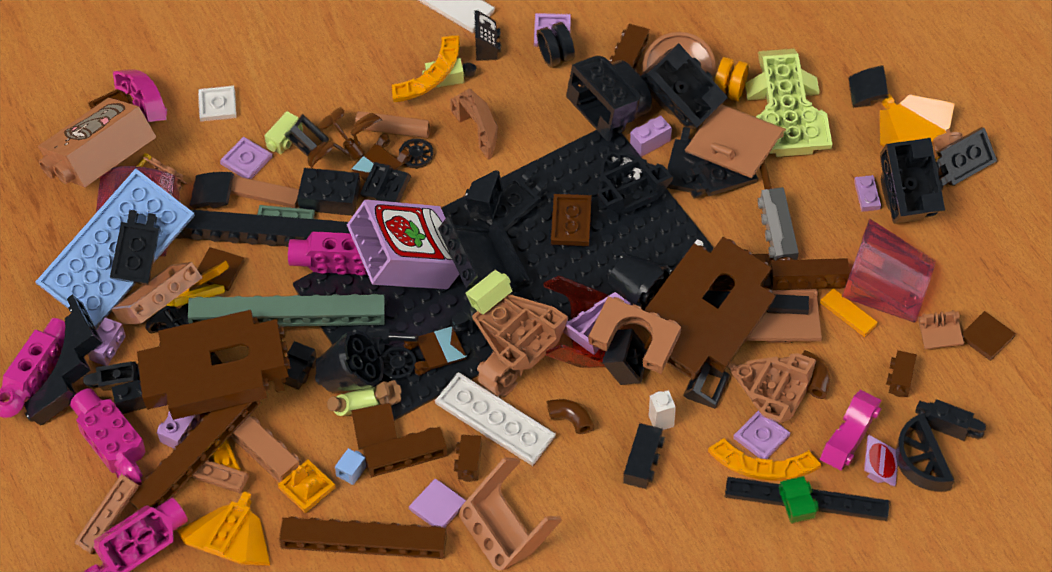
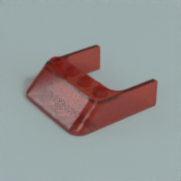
(581, 299)

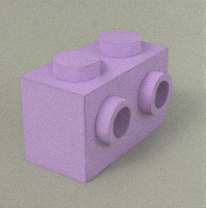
(650, 136)
(112, 336)
(175, 431)

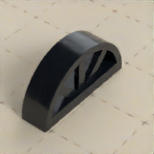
(944, 479)

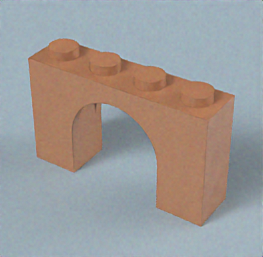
(618, 314)

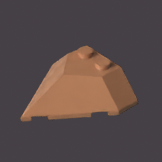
(470, 105)
(775, 383)

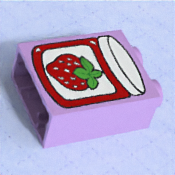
(402, 244)

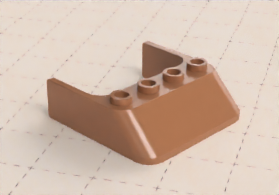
(496, 524)

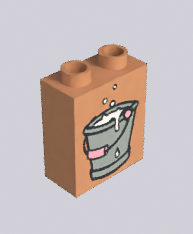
(95, 142)

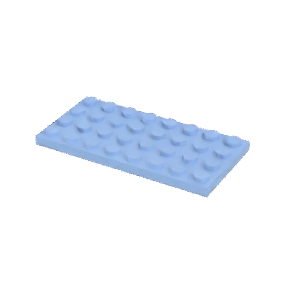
(88, 259)

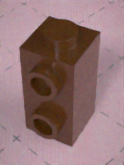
(902, 373)
(469, 457)

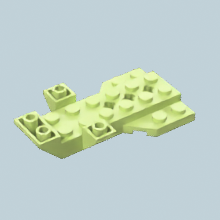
(786, 83)

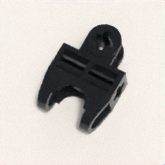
(165, 320)

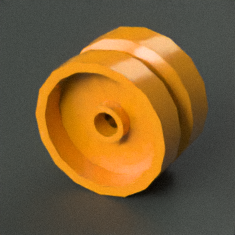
(732, 79)

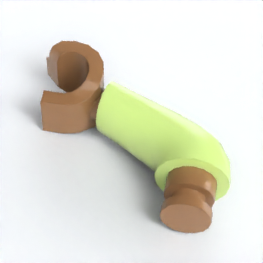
(383, 393)

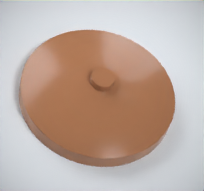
(692, 44)

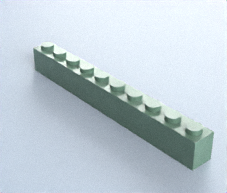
(295, 309)

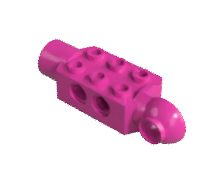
(326, 253)
(31, 367)
(109, 434)
(138, 537)

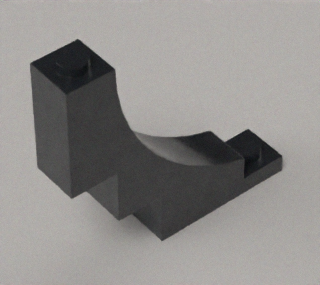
(58, 390)

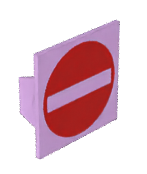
(880, 461)

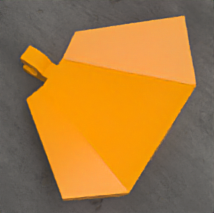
(914, 119)
(229, 533)

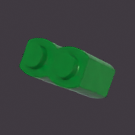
(797, 499)

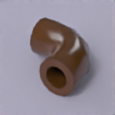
(820, 377)
(571, 411)

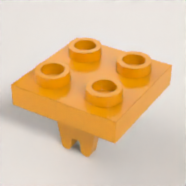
(306, 486)

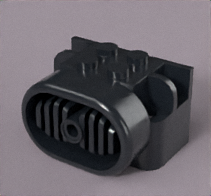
(683, 87)
(608, 93)
(911, 180)

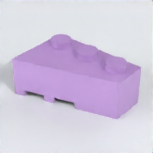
(581, 326)

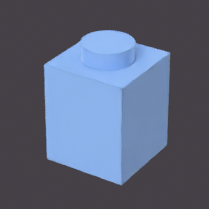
(350, 466)

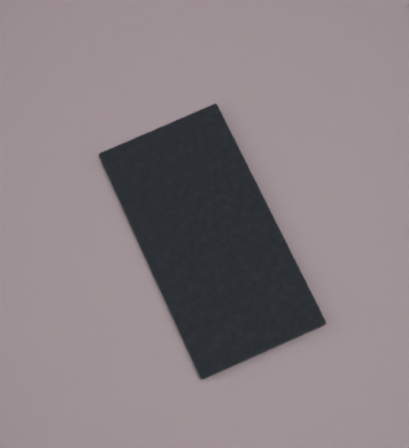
(652, 232)

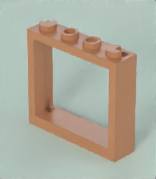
(157, 294)

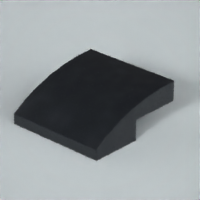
(868, 86)
(385, 183)
(211, 189)

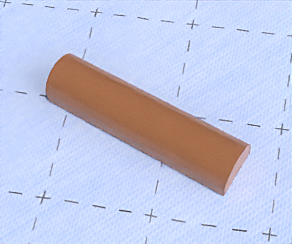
(398, 125)

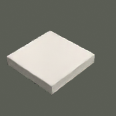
(217, 103)

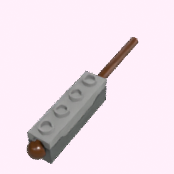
(777, 220)

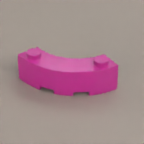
(143, 92)
(846, 439)

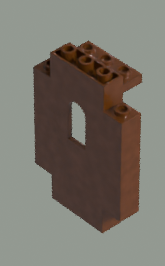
(709, 332)
(182, 371)

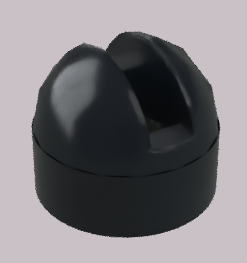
(469, 69)

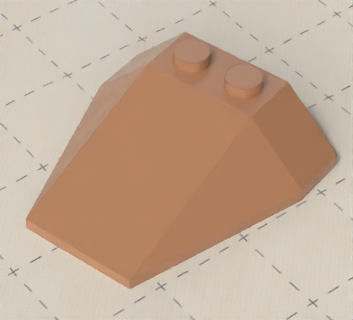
(521, 330)

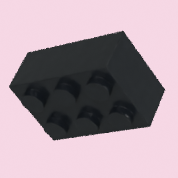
(329, 191)

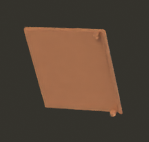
(735, 140)
(790, 327)

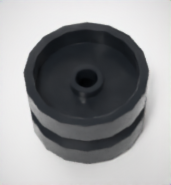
(555, 44)

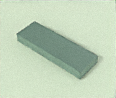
(286, 212)

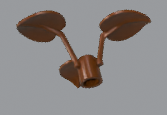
(351, 146)

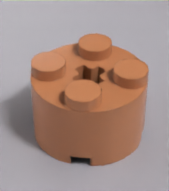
(497, 376)

